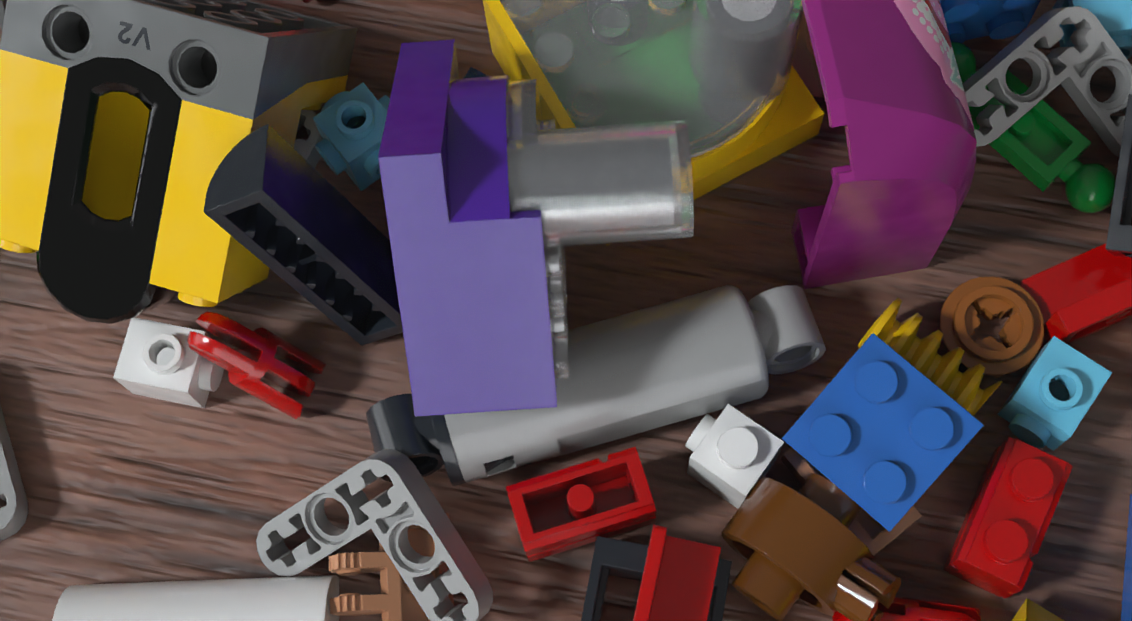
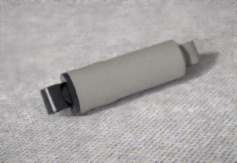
(622, 382)

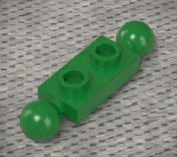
(1045, 146)

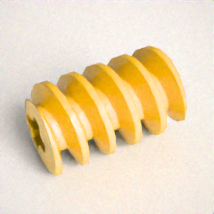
(924, 357)

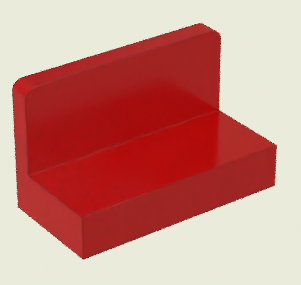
(1082, 294)
(676, 579)

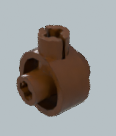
(804, 551)

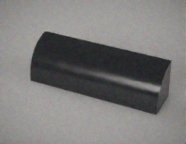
(307, 234)

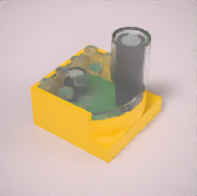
(662, 61)

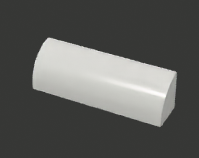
(202, 600)

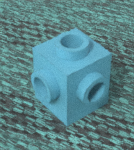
(353, 133)

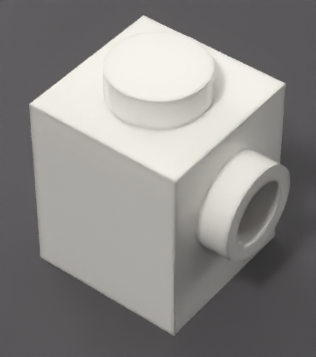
(162, 365)
(731, 454)

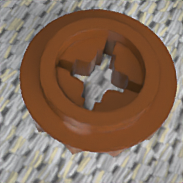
(992, 299)

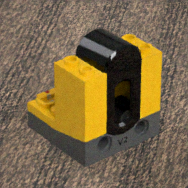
(121, 125)

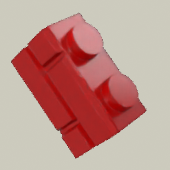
(582, 503)
(1008, 518)

